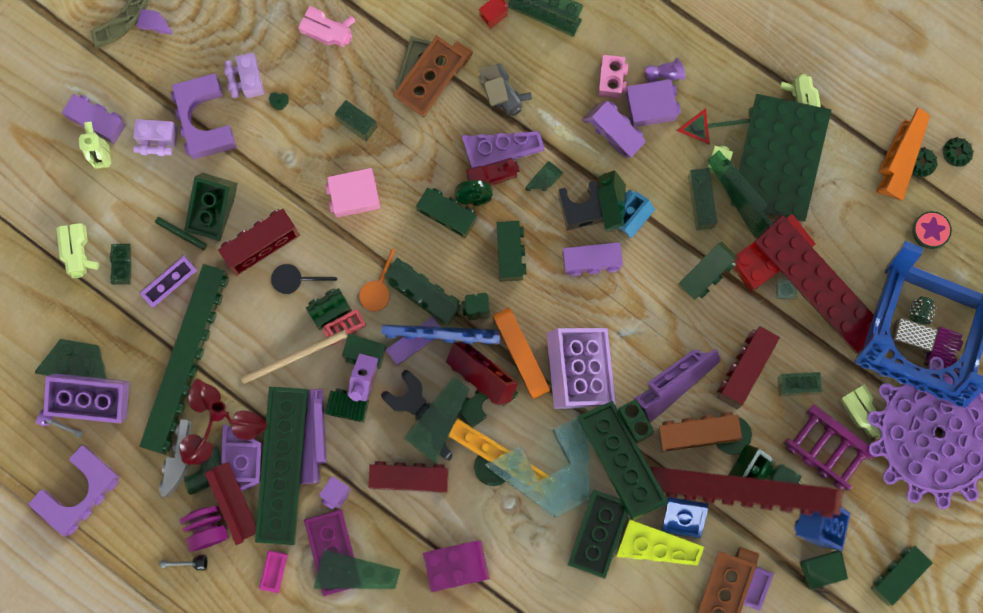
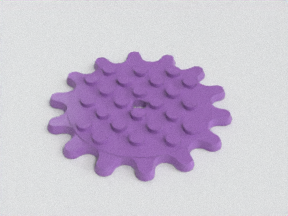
(918, 456)

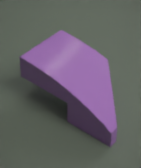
(153, 21)

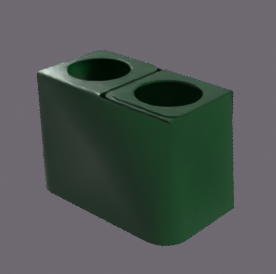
(640, 417)
(824, 570)

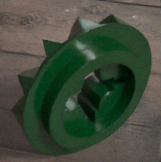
(950, 154)
(928, 167)

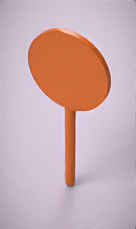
(374, 294)

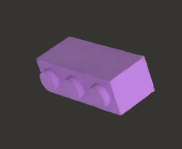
(104, 124)
(592, 259)
(168, 281)

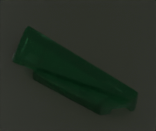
(742, 194)

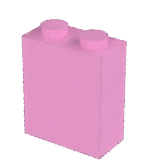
(353, 193)

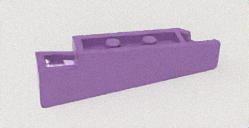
(675, 382)
(314, 439)

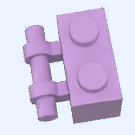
(249, 75)
(154, 133)

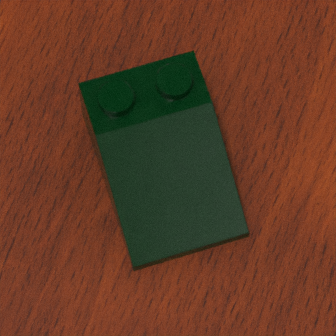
(210, 205)

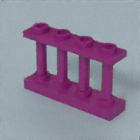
(832, 428)

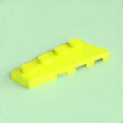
(653, 544)

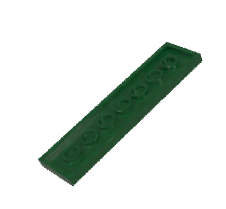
(281, 466)

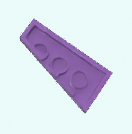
(493, 148)

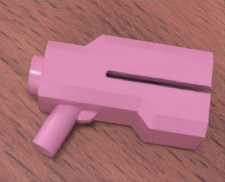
(326, 30)

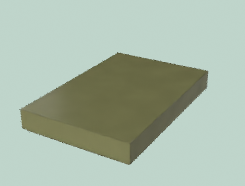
(414, 51)

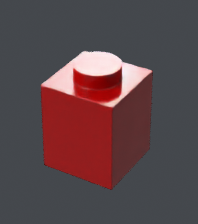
(493, 12)

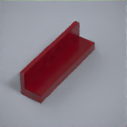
(231, 502)

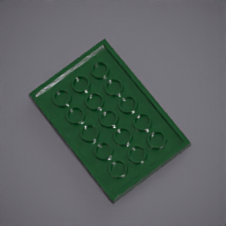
(784, 153)

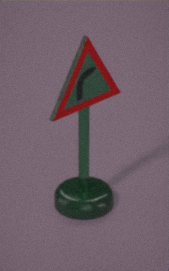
(698, 126)

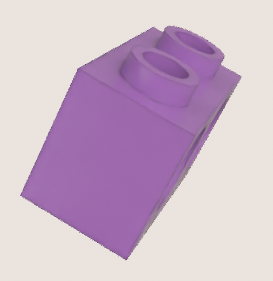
(334, 493)

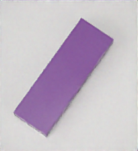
(407, 347)

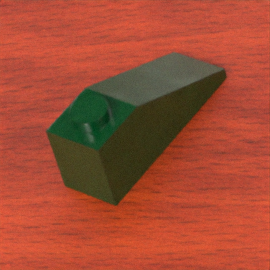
(612, 199)

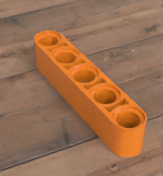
(521, 353)

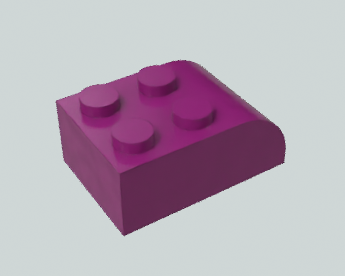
(456, 566)

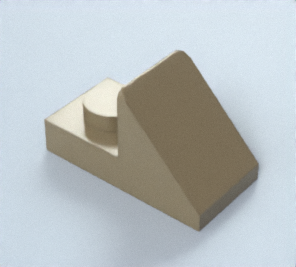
(493, 85)

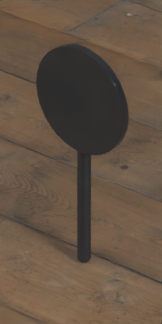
(288, 279)

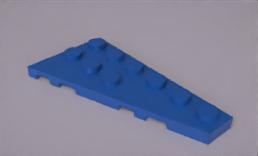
(448, 334)

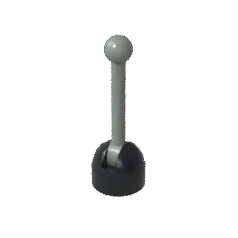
(199, 563)

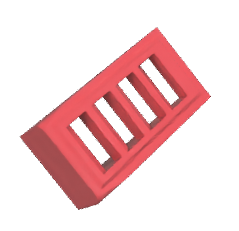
(340, 321)

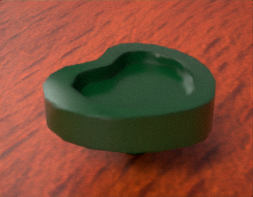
(278, 101)

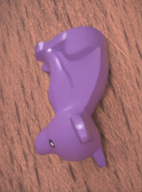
(672, 70)

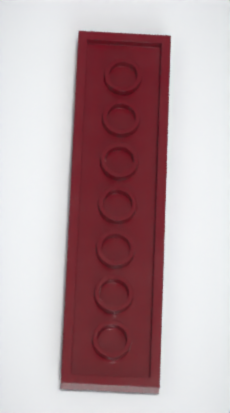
(816, 282)

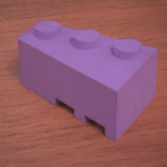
(615, 128)

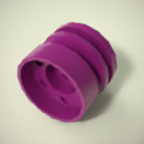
(203, 528)

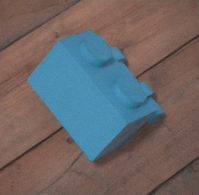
(636, 212)

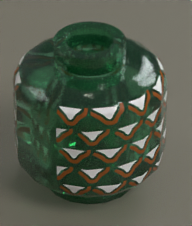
(922, 310)

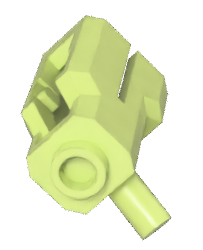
(803, 90)
(91, 142)
(71, 250)
(858, 406)

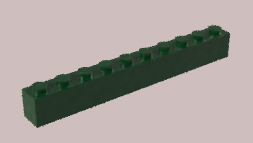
(184, 359)

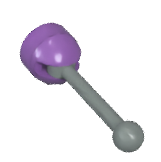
(47, 420)

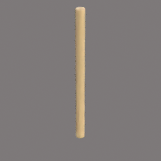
(293, 357)

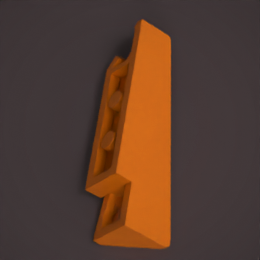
(902, 156)

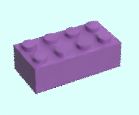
(86, 398)

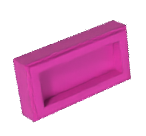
(273, 571)

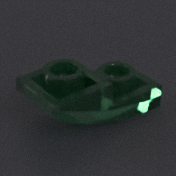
(120, 264)

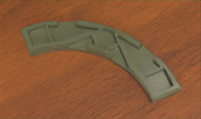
(120, 25)

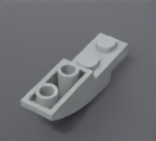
(174, 468)

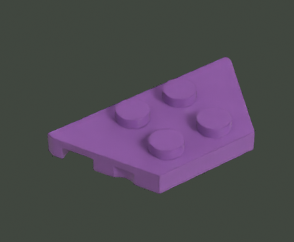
(244, 458)

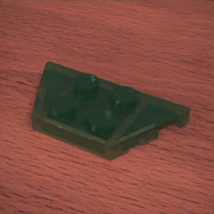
(73, 359)

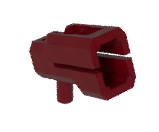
(495, 172)

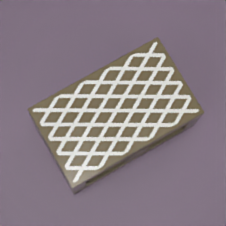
(914, 334)

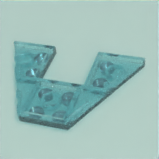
(559, 490)

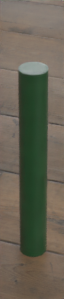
(180, 233)

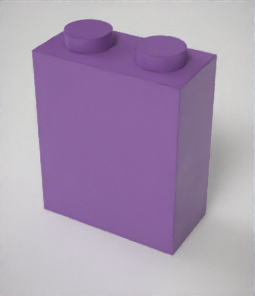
(652, 103)

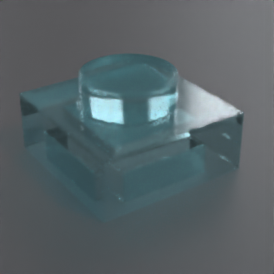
(785, 290)

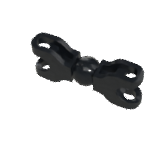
(412, 402)

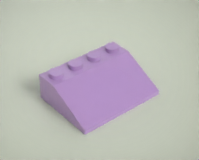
(580, 367)

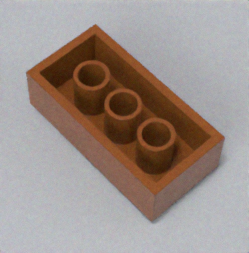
(699, 432)

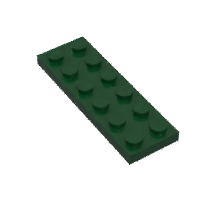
(622, 460)

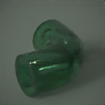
(198, 481)

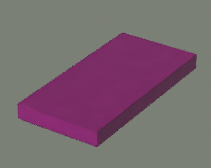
(329, 534)

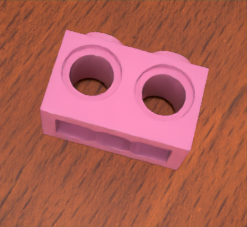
(608, 76)

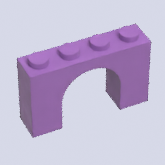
(188, 96)
(100, 480)

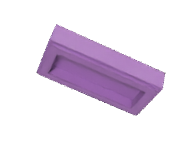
(758, 588)

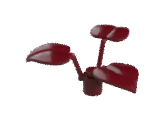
(206, 397)

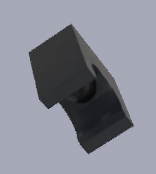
(582, 214)

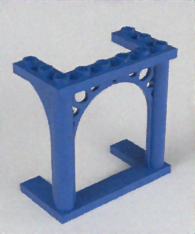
(969, 383)

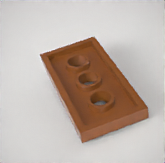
(456, 58)
(744, 565)

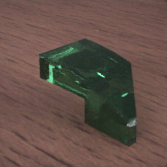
(545, 177)

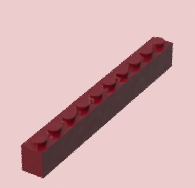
(749, 492)

